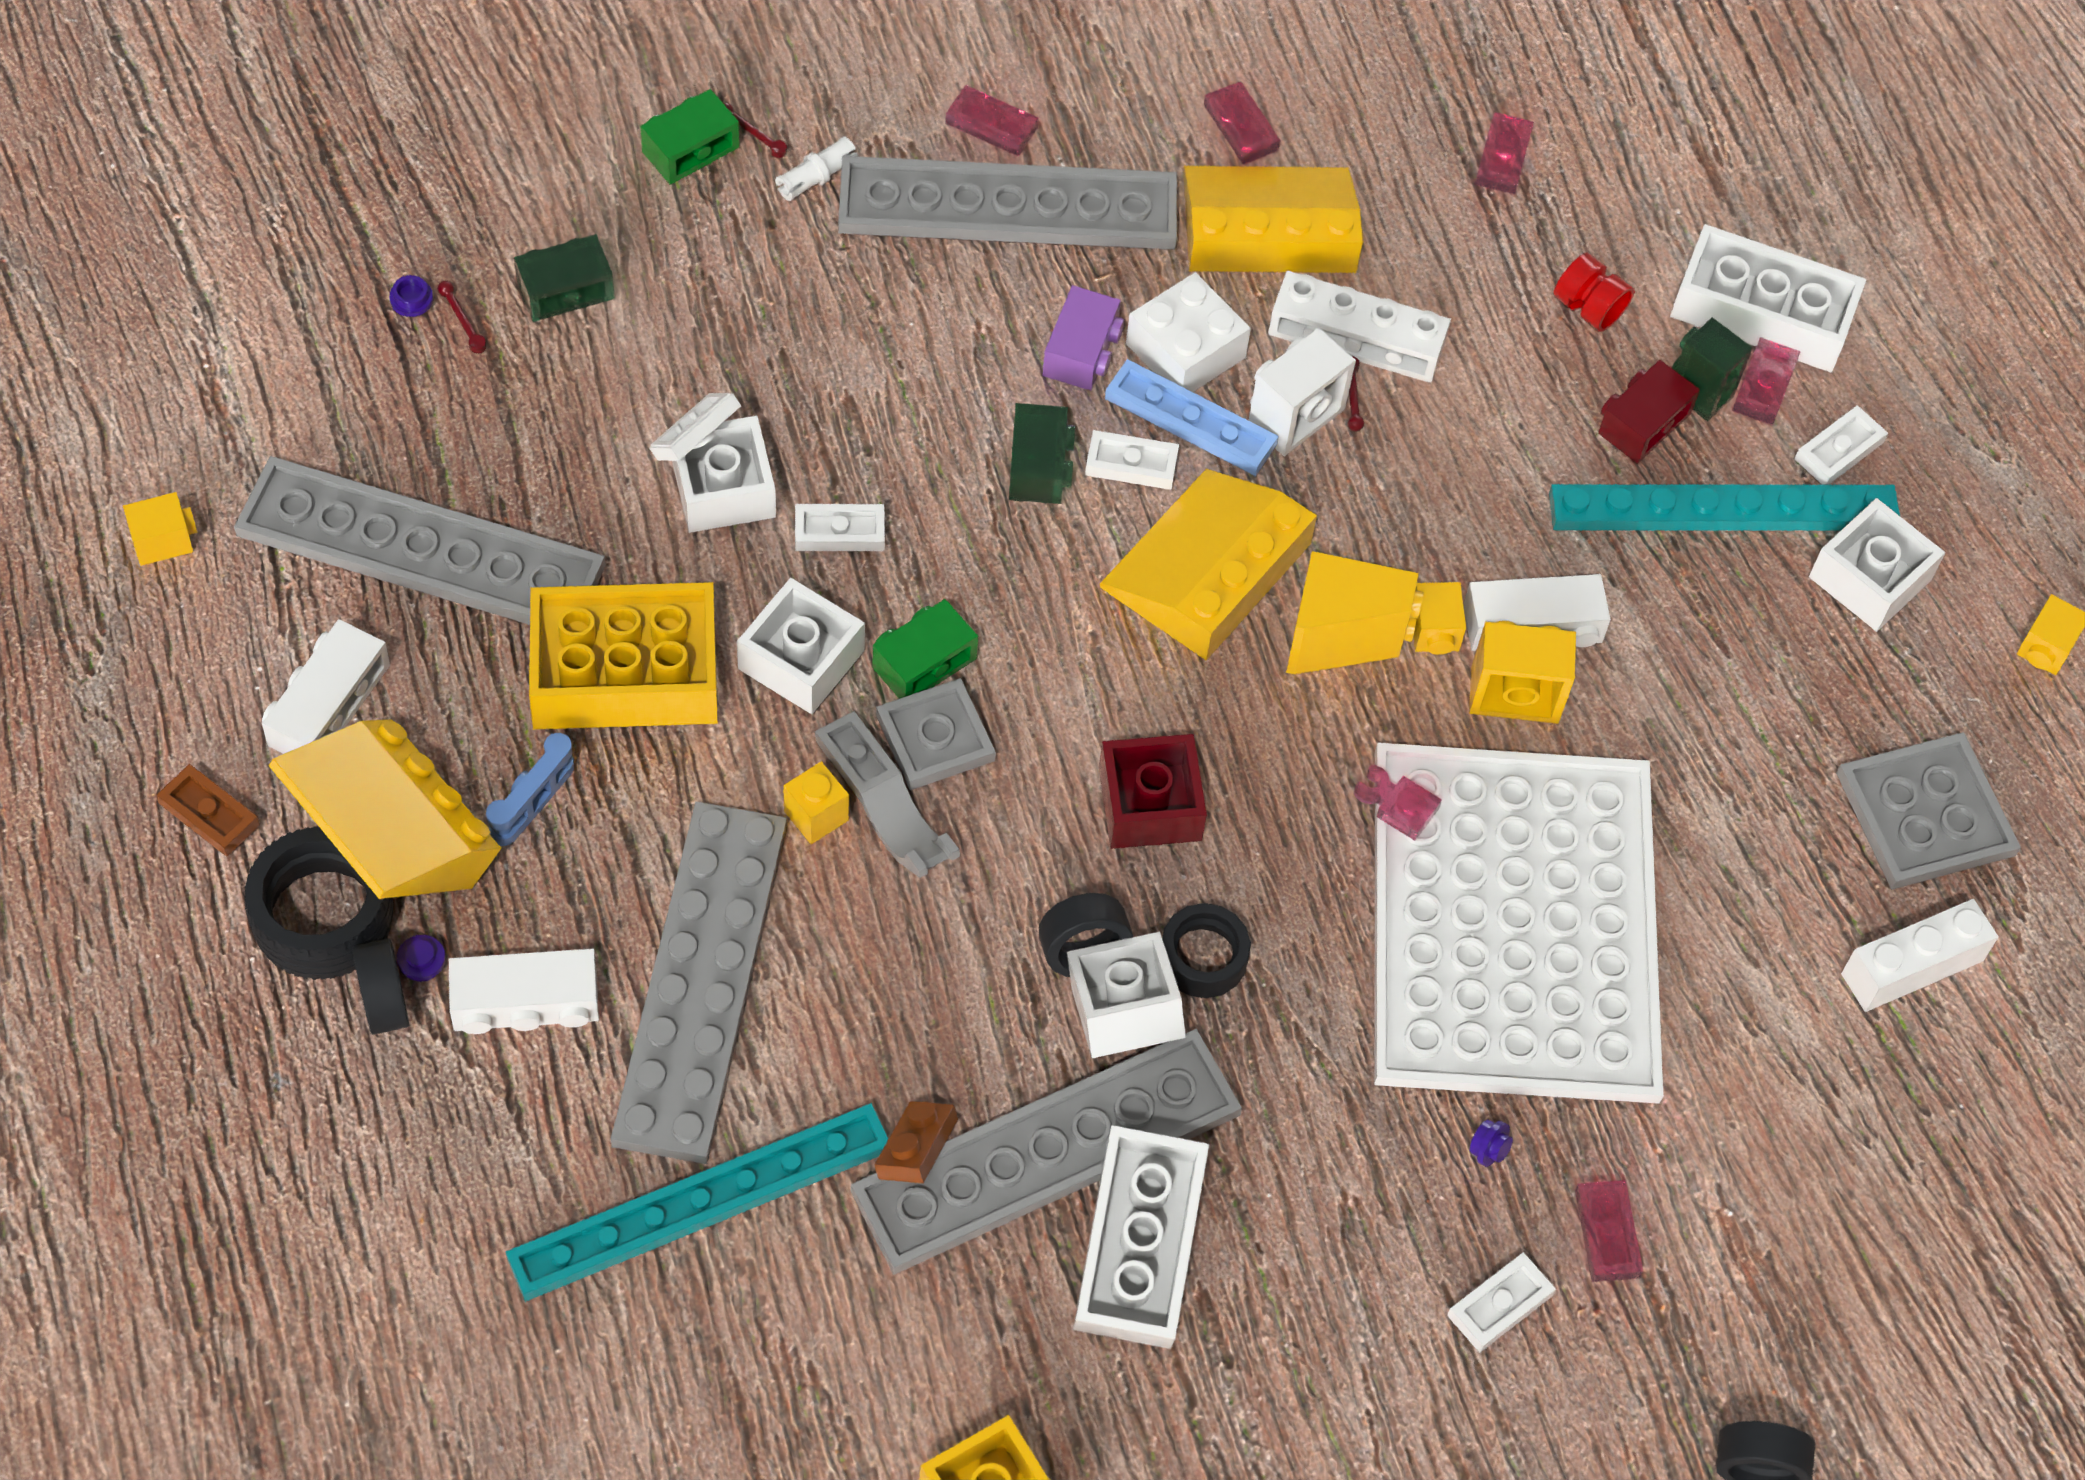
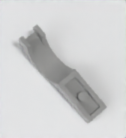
(883, 795)

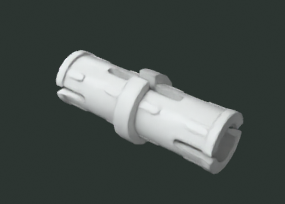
(814, 169)

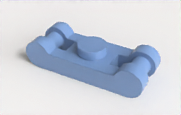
(531, 791)

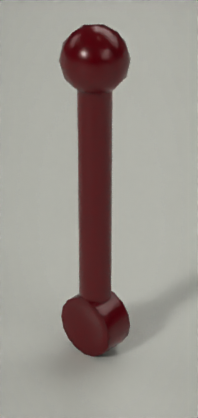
(777, 148)
(476, 342)
(1355, 422)

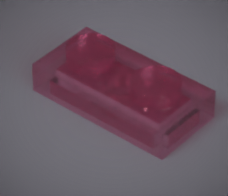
(991, 120)
(1241, 122)
(1504, 153)
(1766, 381)
(1608, 1231)

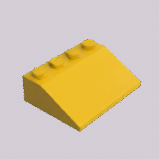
(1272, 219)
(1211, 559)
(622, 655)
(388, 810)

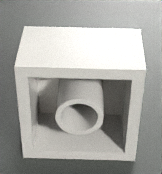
(1188, 334)
(1302, 389)
(727, 478)
(1876, 564)
(801, 645)
(1126, 994)

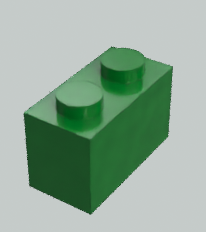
(689, 136)
(924, 650)

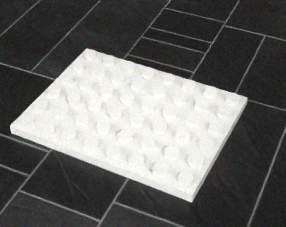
(1519, 928)

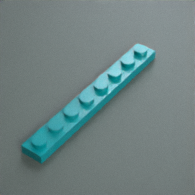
(1711, 506)
(696, 1202)

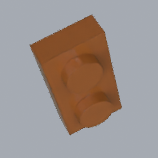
(208, 810)
(916, 1142)

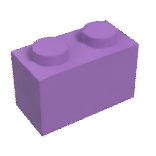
(1082, 338)

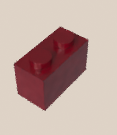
(1647, 410)

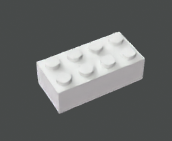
(1769, 296)
(1141, 1237)

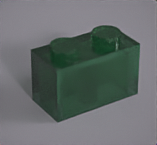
(564, 277)
(1714, 363)
(1039, 453)

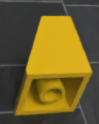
(1352, 614)

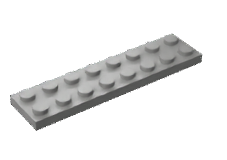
(1008, 202)
(408, 541)
(699, 984)
(1043, 1150)

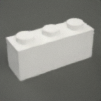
(1562, 602)
(327, 689)
(1919, 955)
(523, 990)

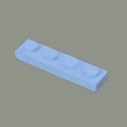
(1191, 417)

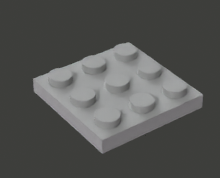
(1928, 810)

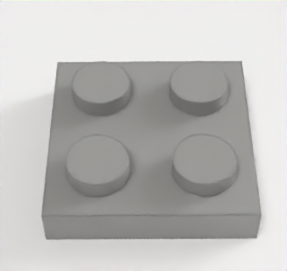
(935, 734)

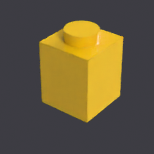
(160, 528)
(1441, 618)
(2053, 635)
(816, 802)

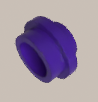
(411, 296)
(421, 958)
(1491, 1142)

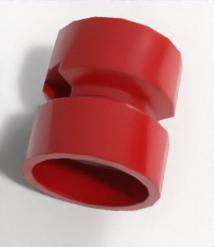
(1591, 290)

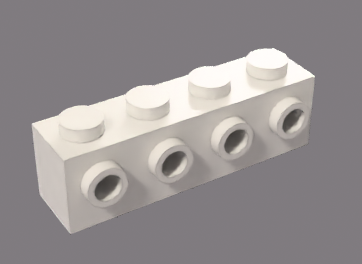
(1363, 325)

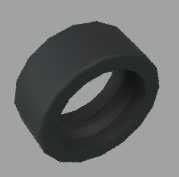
(1077, 915)
(1224, 923)
(380, 986)
(1764, 1452)

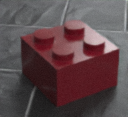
(1152, 791)

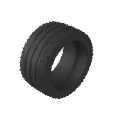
(315, 954)

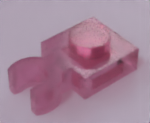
(1402, 804)

